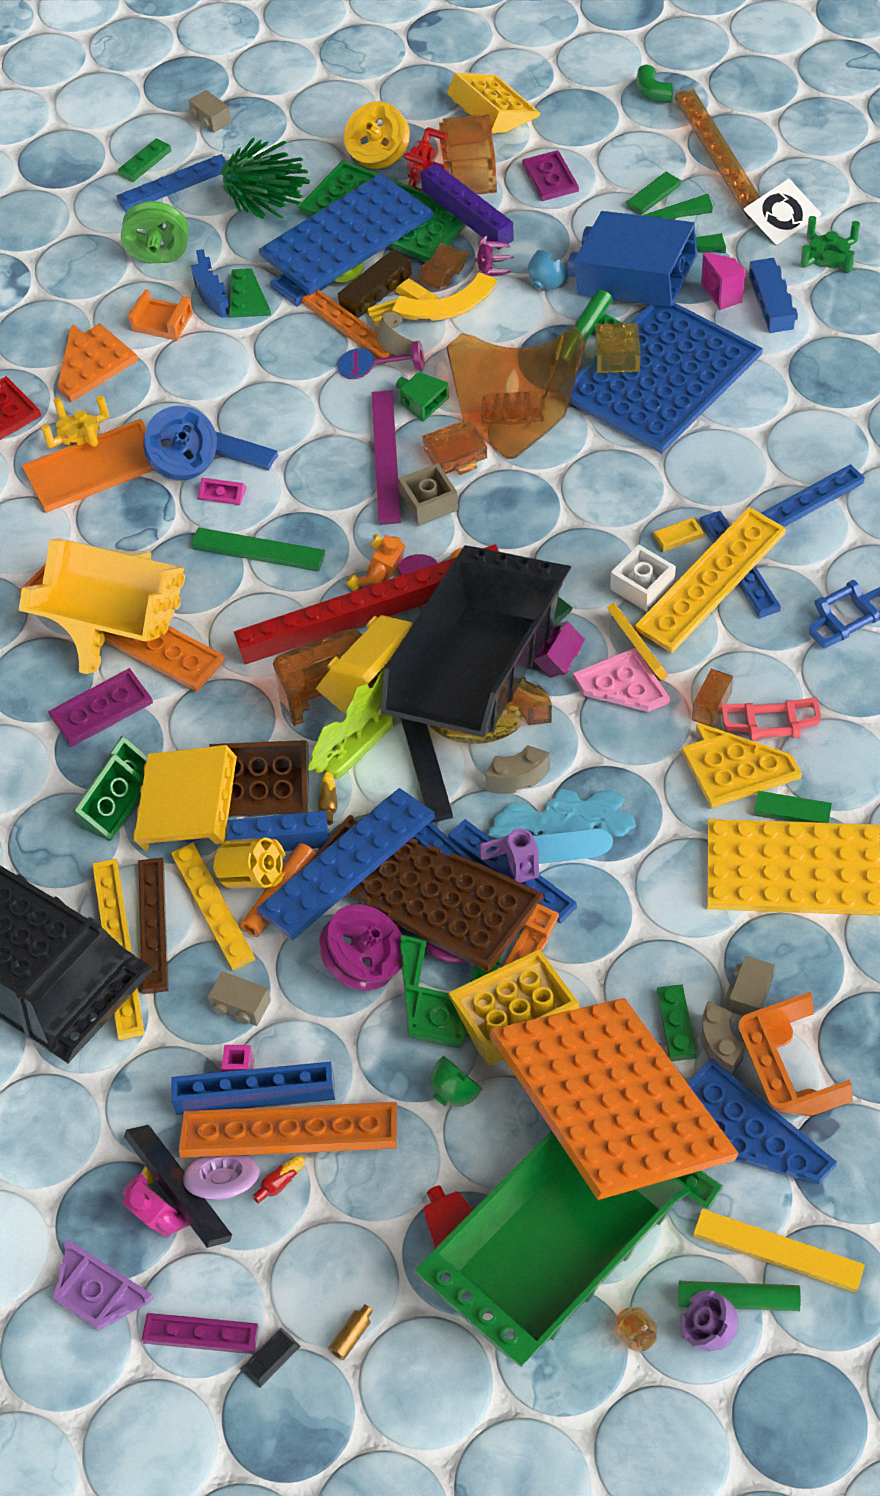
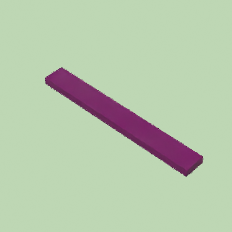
(386, 458)

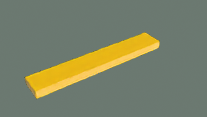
(779, 1250)

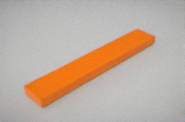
(345, 323)

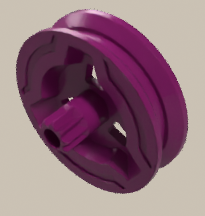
(372, 937)

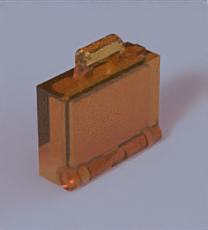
(455, 447)

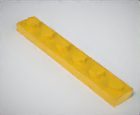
(213, 907)

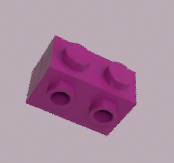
(559, 649)

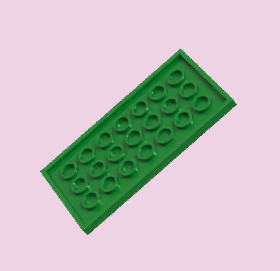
(418, 243)

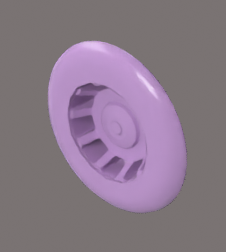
(220, 1176)

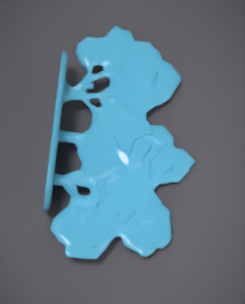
(568, 825)

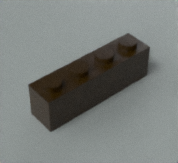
(375, 283)

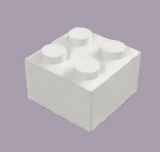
(642, 578)

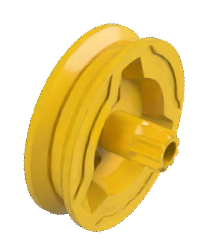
(385, 143)

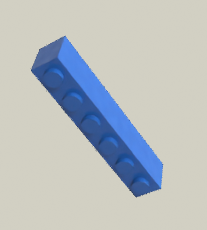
(253, 1087)

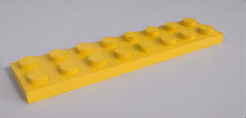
(710, 579)

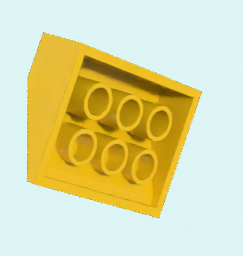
(491, 95)
(510, 996)

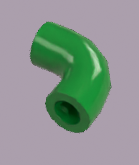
(651, 87)

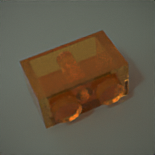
(711, 697)

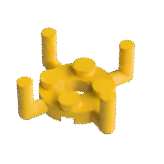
(76, 428)

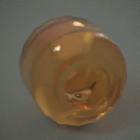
(636, 1329)

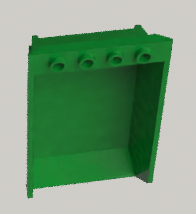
(540, 1248)

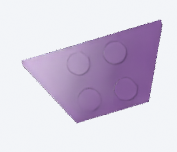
(95, 1289)

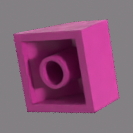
(723, 279)

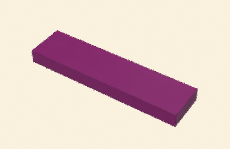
(200, 1333)

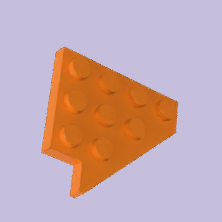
(91, 360)

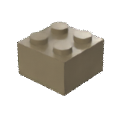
(428, 494)

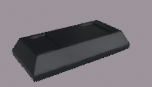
(270, 1357)

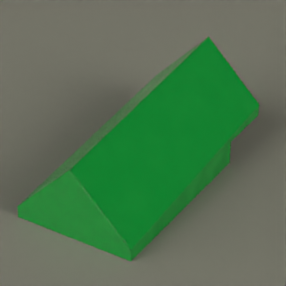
(112, 791)

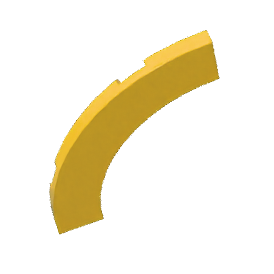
(449, 306)

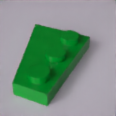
(246, 295)

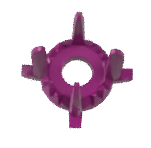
(485, 257)

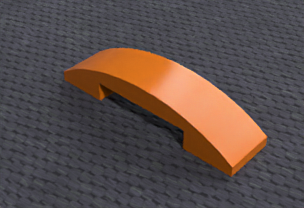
(535, 934)

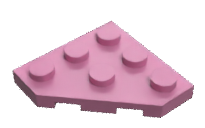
(623, 681)

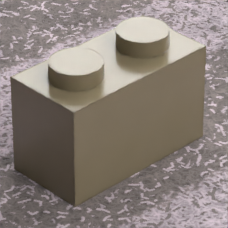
(209, 111)
(751, 986)
(239, 999)

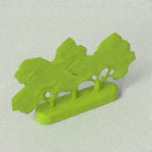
(354, 735)

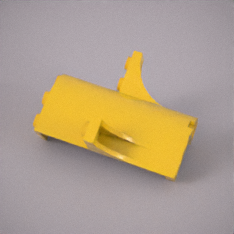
(105, 591)

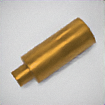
(350, 1332)

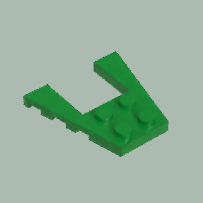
(691, 207)
(429, 1011)

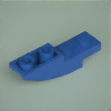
(208, 285)

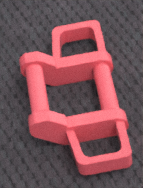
(789, 707)

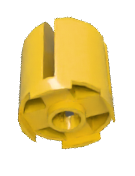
(249, 863)

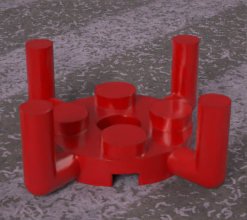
(421, 156)

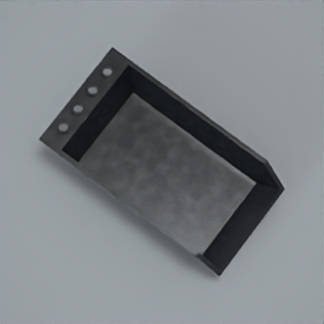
(473, 641)
(58, 969)

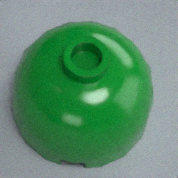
(452, 1084)

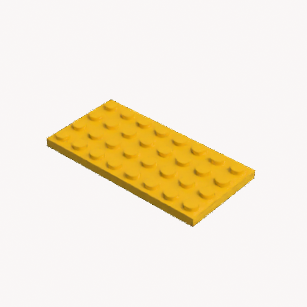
(793, 867)

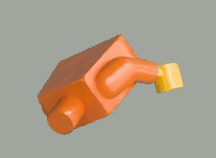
(383, 563)

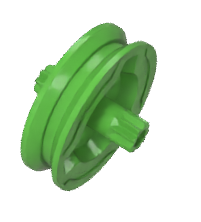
(146, 246)

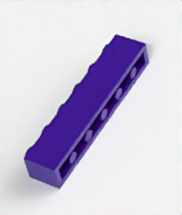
(466, 205)

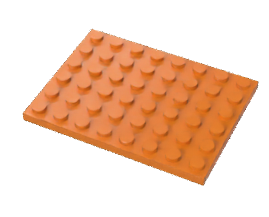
(612, 1097)

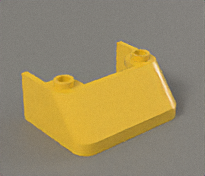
(363, 660)

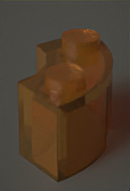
(443, 265)
(534, 703)

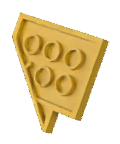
(736, 767)

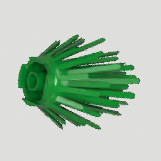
(262, 178)

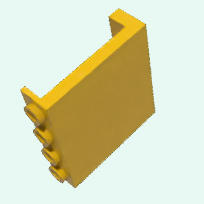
(185, 795)

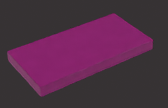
(100, 707)

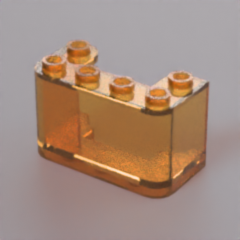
(470, 152)
(304, 668)

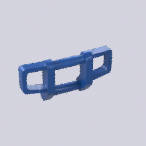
(827, 618)

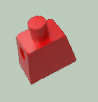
(444, 1213)

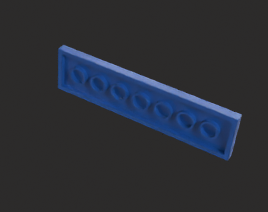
(345, 863)

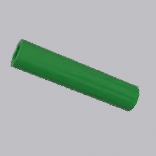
(593, 313)
(746, 1295)

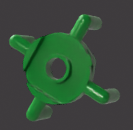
(816, 251)

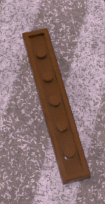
(153, 924)

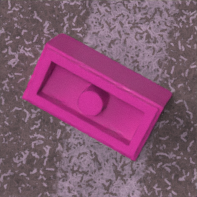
(221, 491)

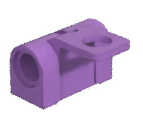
(521, 851)

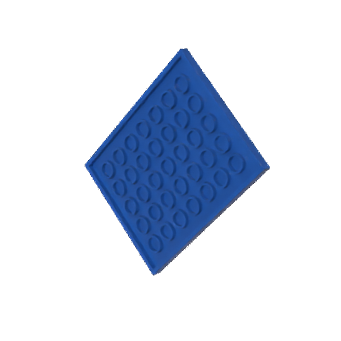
(681, 374)

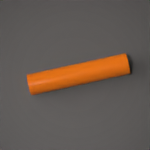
(299, 858)

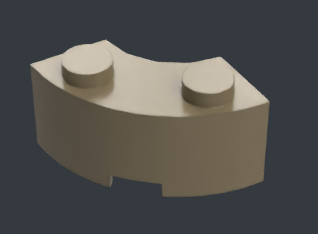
(517, 771)
(718, 1038)

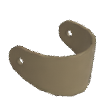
(389, 339)

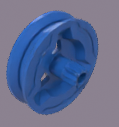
(170, 460)

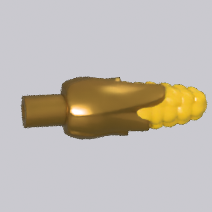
(328, 797)

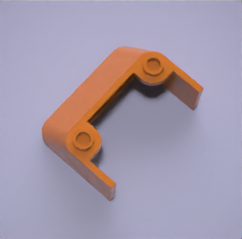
(762, 1035)

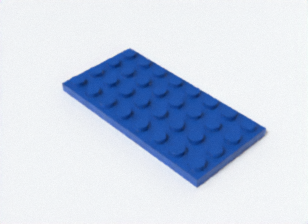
(345, 233)

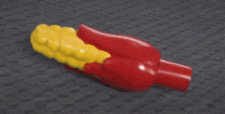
(279, 1178)

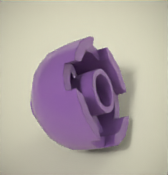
(709, 1321)

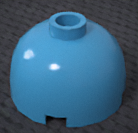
(546, 272)

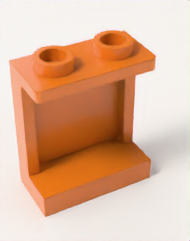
(160, 317)

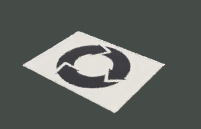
(782, 211)

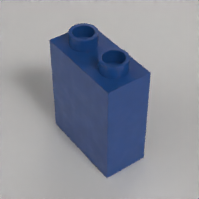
(634, 258)

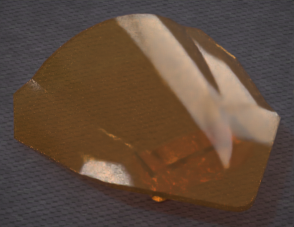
(514, 391)

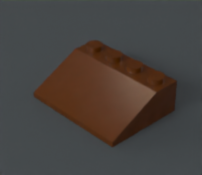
(270, 777)

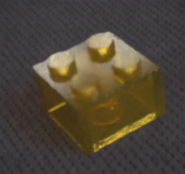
(617, 347)

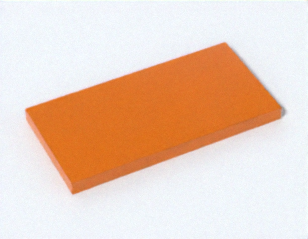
(86, 469)

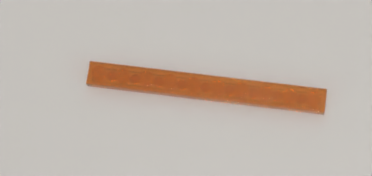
(717, 148)

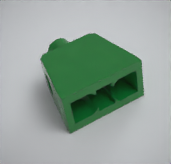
(422, 394)

